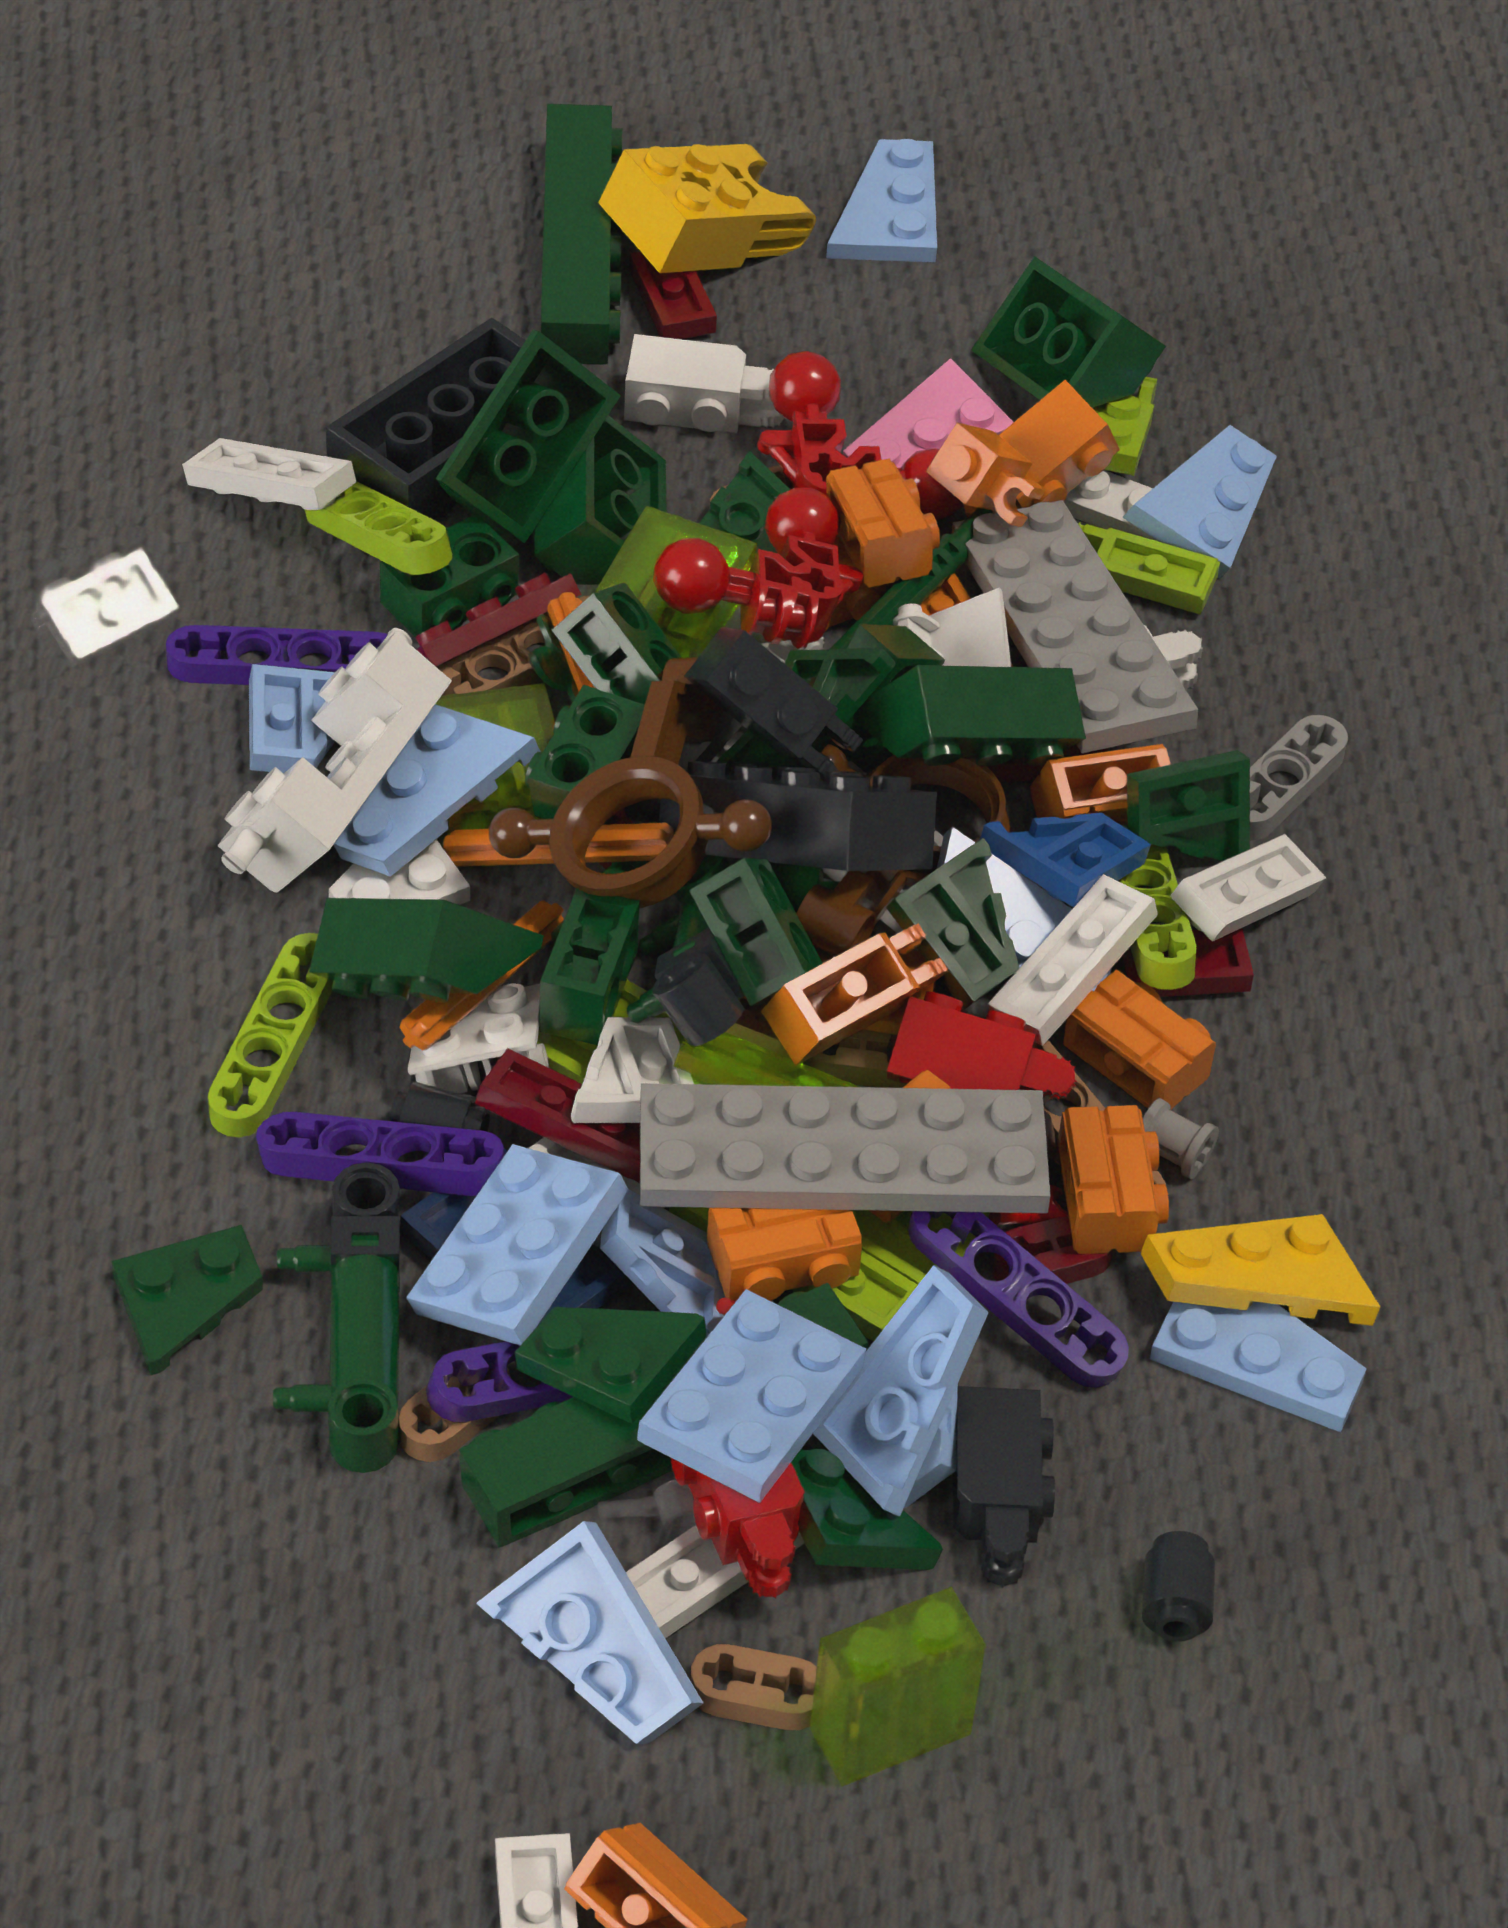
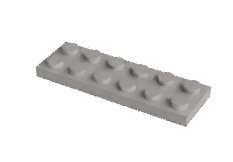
(1074, 616)
(843, 1148)

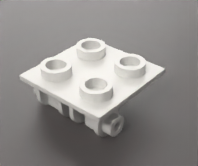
(965, 633)
(500, 1022)

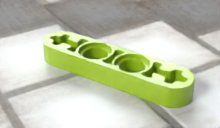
(385, 530)
(1172, 936)
(269, 1033)

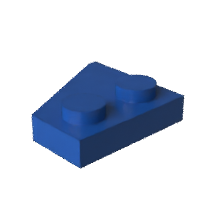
(1068, 853)

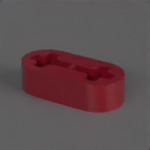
(1053, 1246)

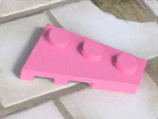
(930, 414)

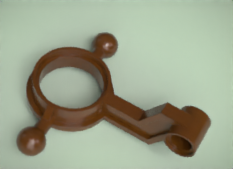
(671, 715)
(849, 912)

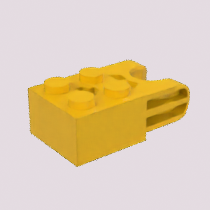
(702, 207)

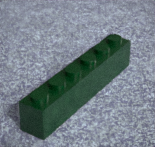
(577, 233)
(581, 1455)

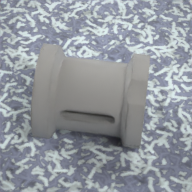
(1180, 1138)

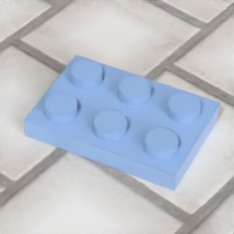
(517, 1244)
(751, 1395)

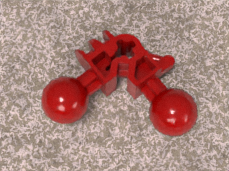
(805, 391)
(784, 591)

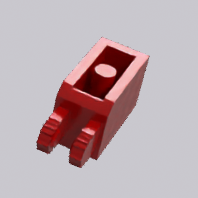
(974, 1050)
(749, 1531)

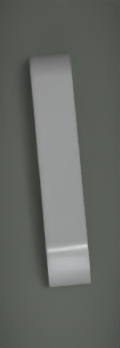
(1290, 756)

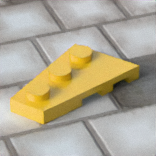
(1263, 1261)

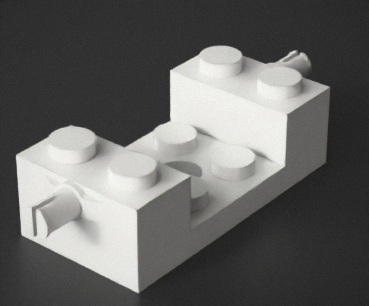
(372, 716)

